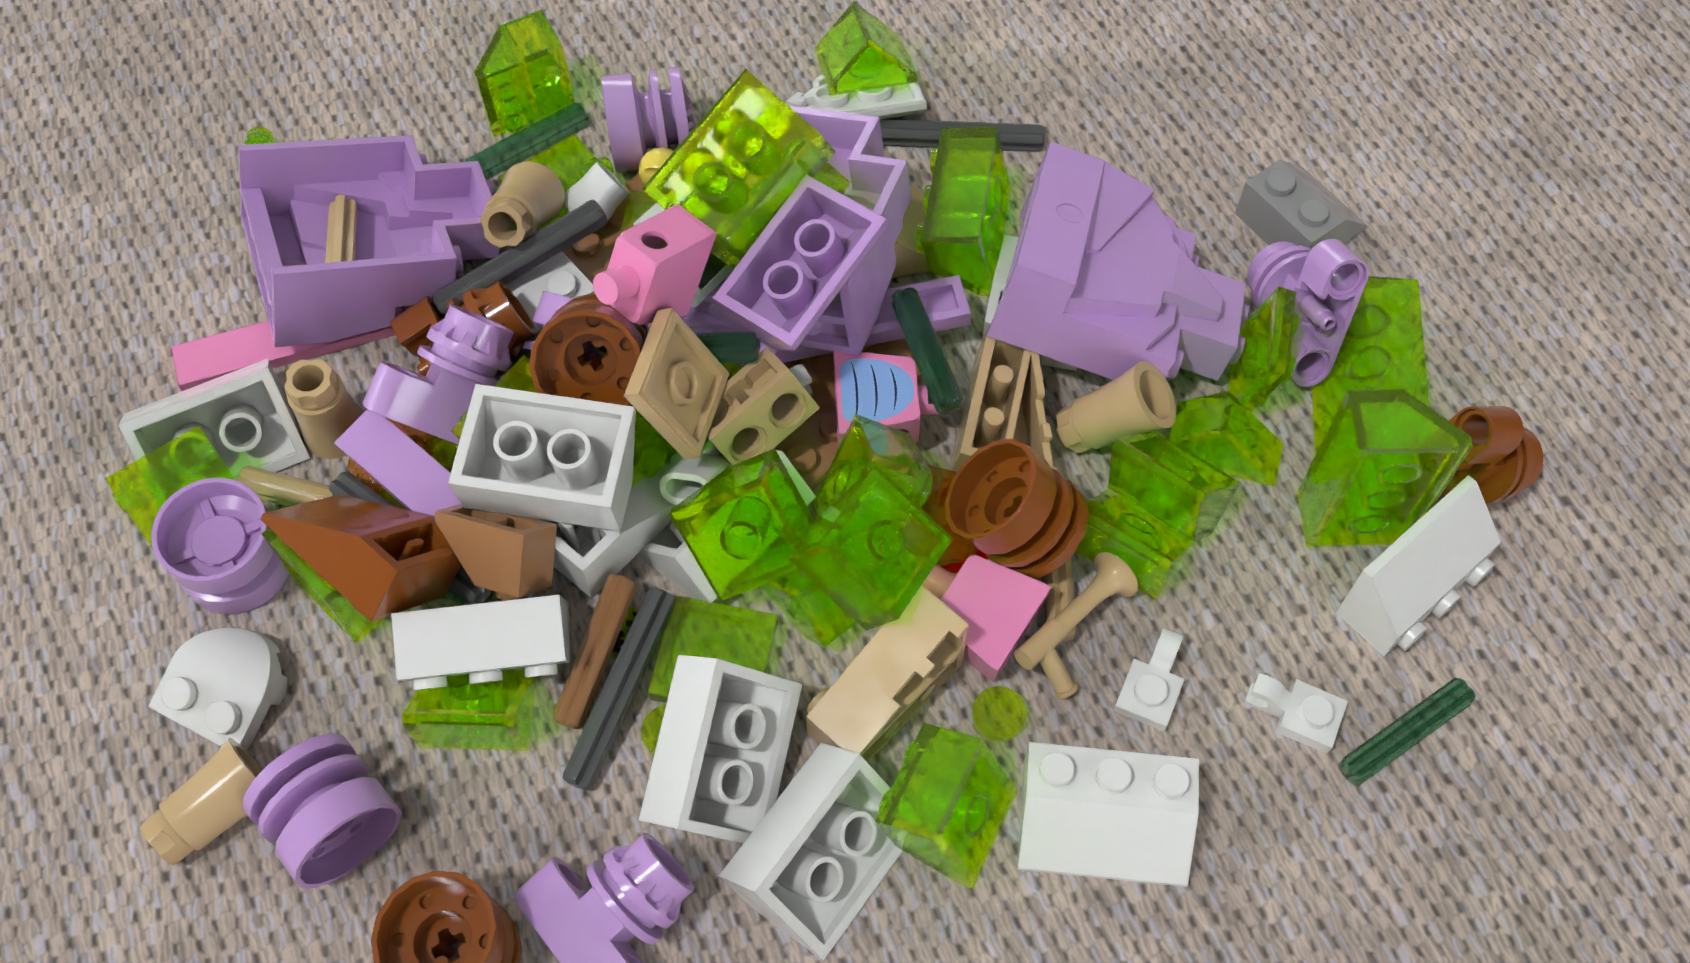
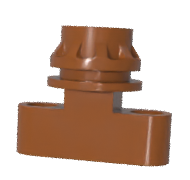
(494, 303)
(1503, 452)

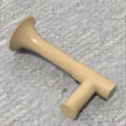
(1111, 578)

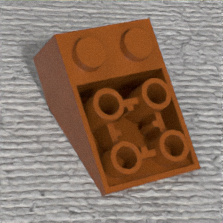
(369, 551)

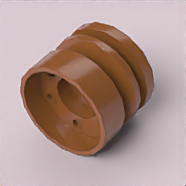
(560, 356)
(1016, 508)
(436, 912)

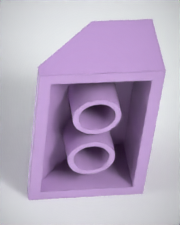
(799, 264)

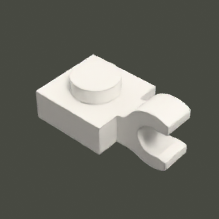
(1150, 688)
(1304, 710)

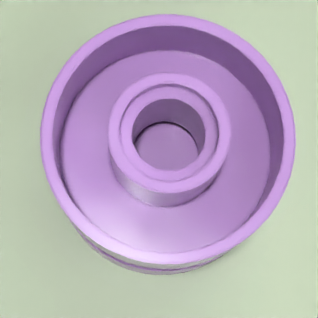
(215, 546)

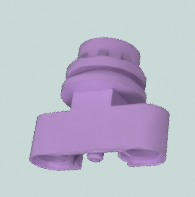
(1328, 291)
(463, 354)
(630, 897)

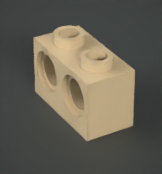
(759, 409)

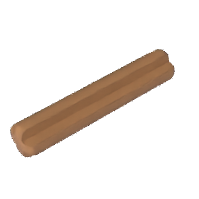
(594, 651)

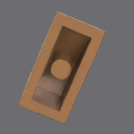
(501, 549)

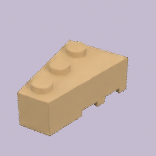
(1003, 402)
(890, 678)

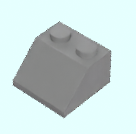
(1294, 208)

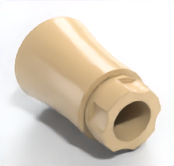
(523, 203)
(320, 406)
(1124, 407)
(203, 804)

